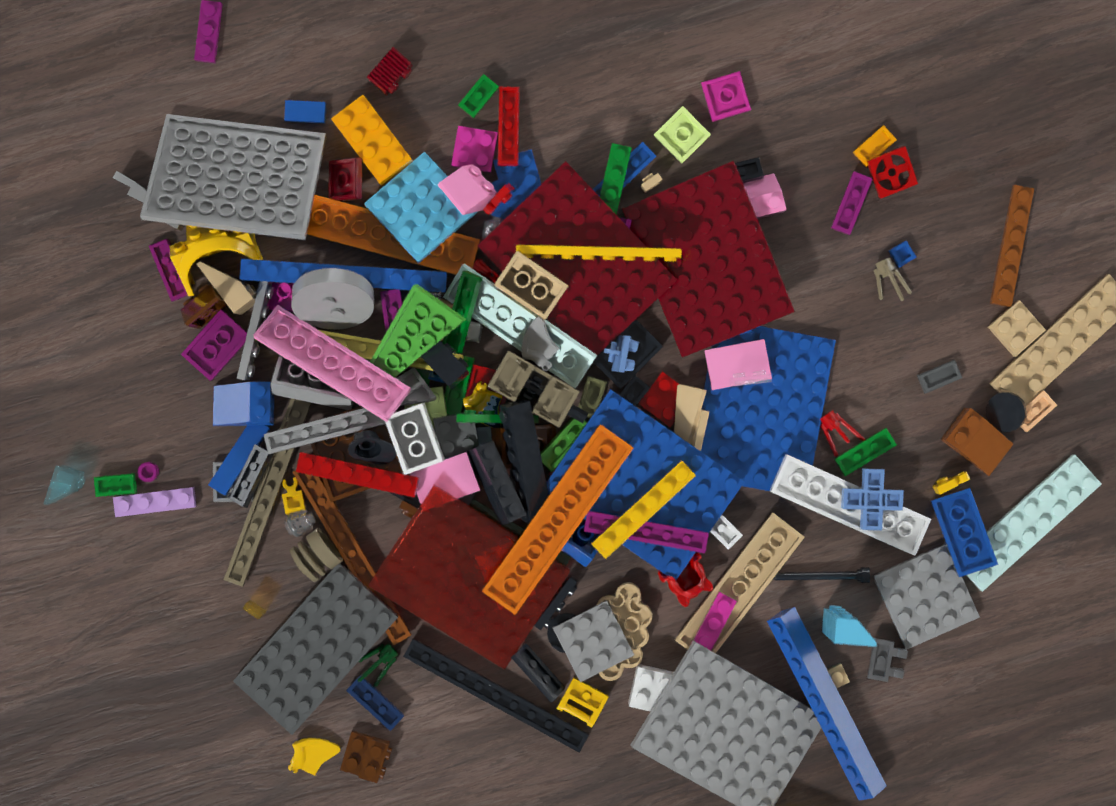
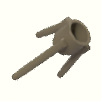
(887, 268)

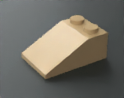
(234, 292)

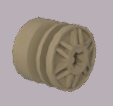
(312, 557)

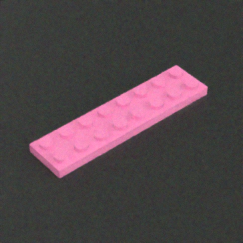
(332, 363)

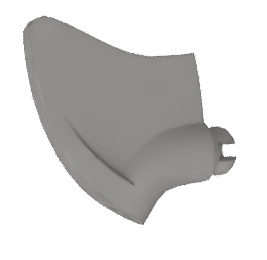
(538, 344)

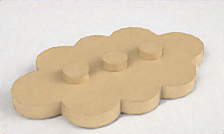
(633, 619)

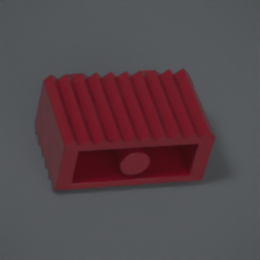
(390, 71)

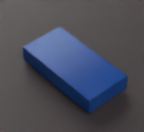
(305, 111)

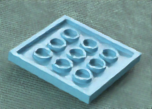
(417, 208)

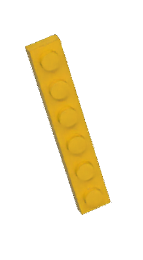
(643, 509)

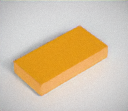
(875, 145)

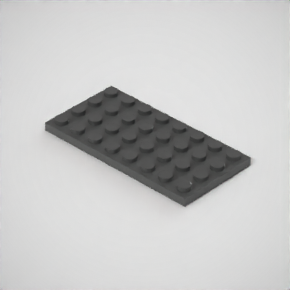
(315, 648)

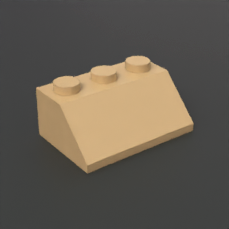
(531, 285)

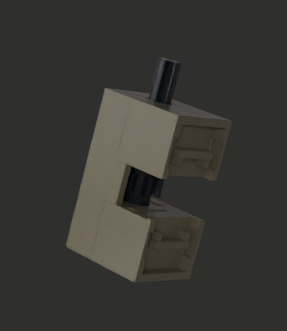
(553, 396)

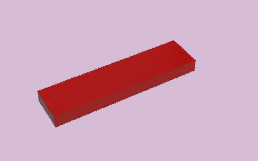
(508, 126)

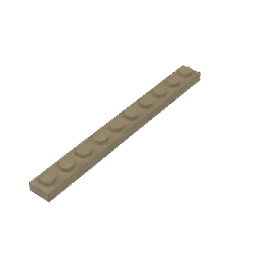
(264, 500)

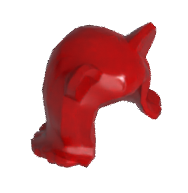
(690, 581)

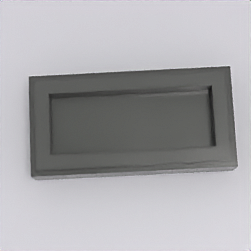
(939, 376)

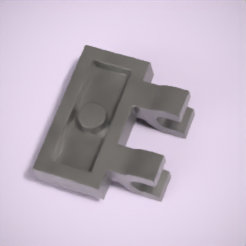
(881, 659)

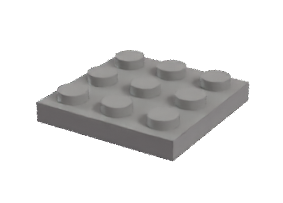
(593, 641)

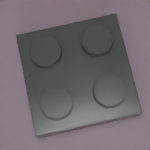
(455, 436)

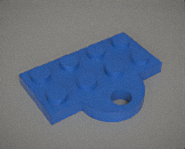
(522, 177)

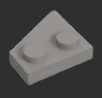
(419, 391)

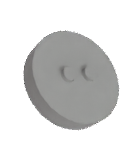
(332, 298)

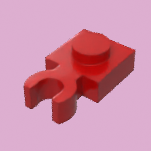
(503, 195)

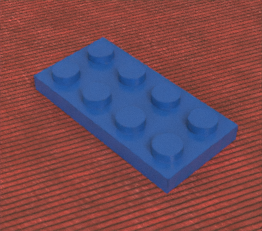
(964, 532)

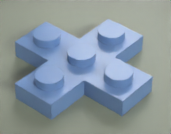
(872, 499)

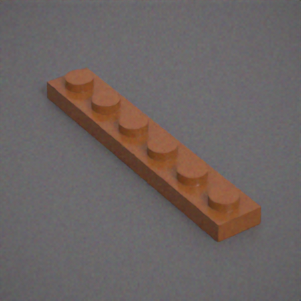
(1012, 246)

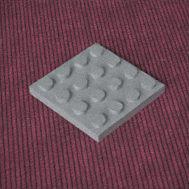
(925, 596)

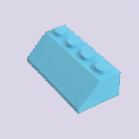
(844, 628)

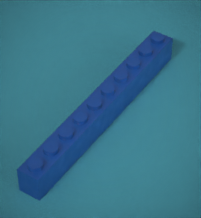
(378, 277)
(826, 704)

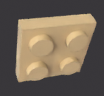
(1016, 328)

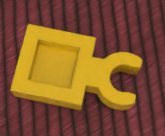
(945, 484)
(293, 499)

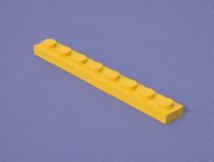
(608, 253)

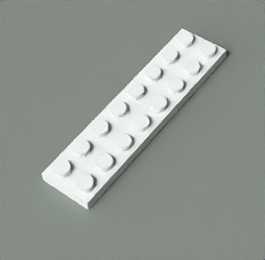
(823, 494)

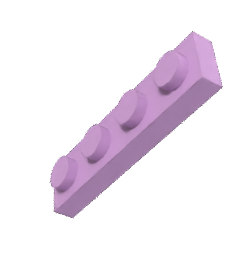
(154, 502)

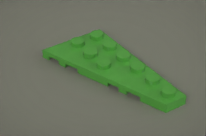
(414, 331)

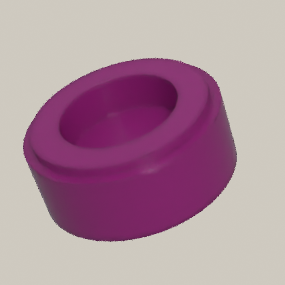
(148, 471)

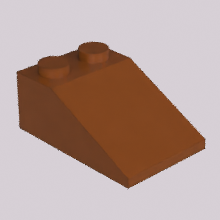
(977, 440)

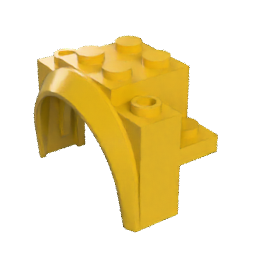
(209, 241)

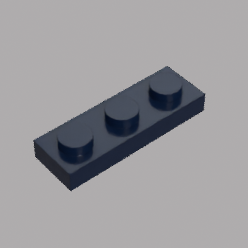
(375, 703)

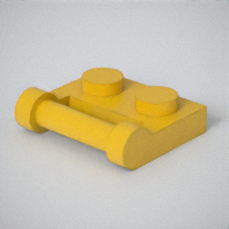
(585, 696)

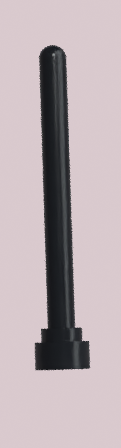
(861, 574)

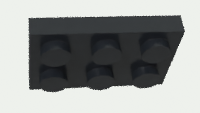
(647, 348)

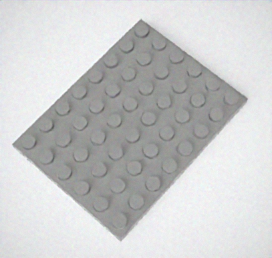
(234, 177)
(727, 730)

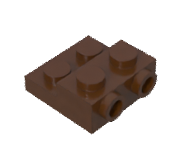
(366, 756)

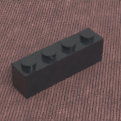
(445, 364)
(496, 483)

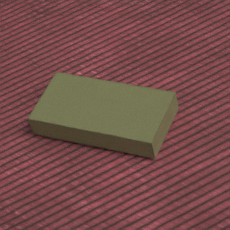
(592, 395)

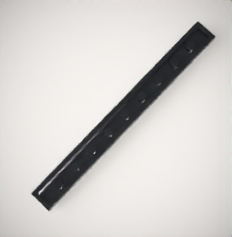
(496, 695)

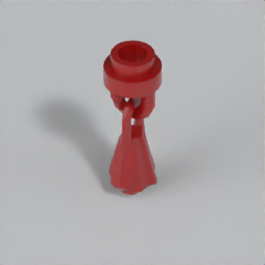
(481, 267)

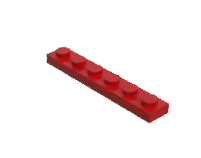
(357, 474)

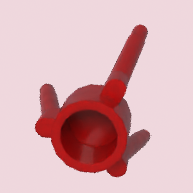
(832, 421)

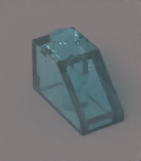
(64, 483)

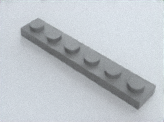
(251, 346)
(321, 430)

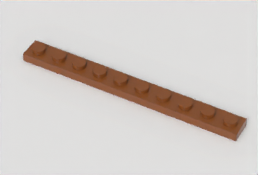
(347, 545)

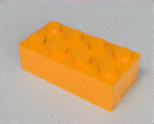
(372, 140)

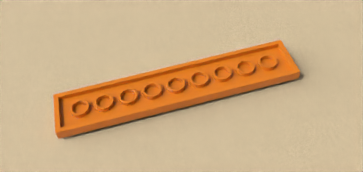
(362, 230)
(557, 519)

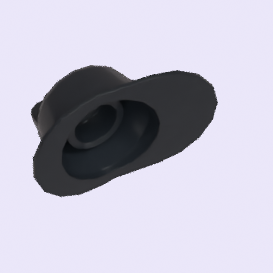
(369, 447)

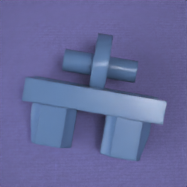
(619, 351)

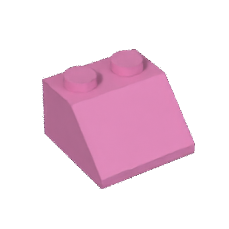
(468, 189)
(766, 196)

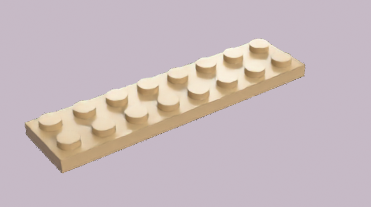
(1061, 343)
(747, 576)

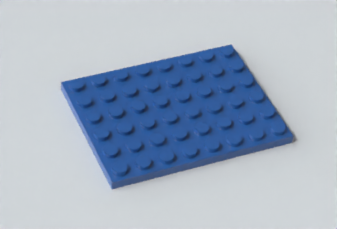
(762, 422)
(653, 457)

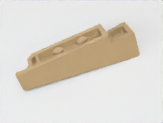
(689, 415)

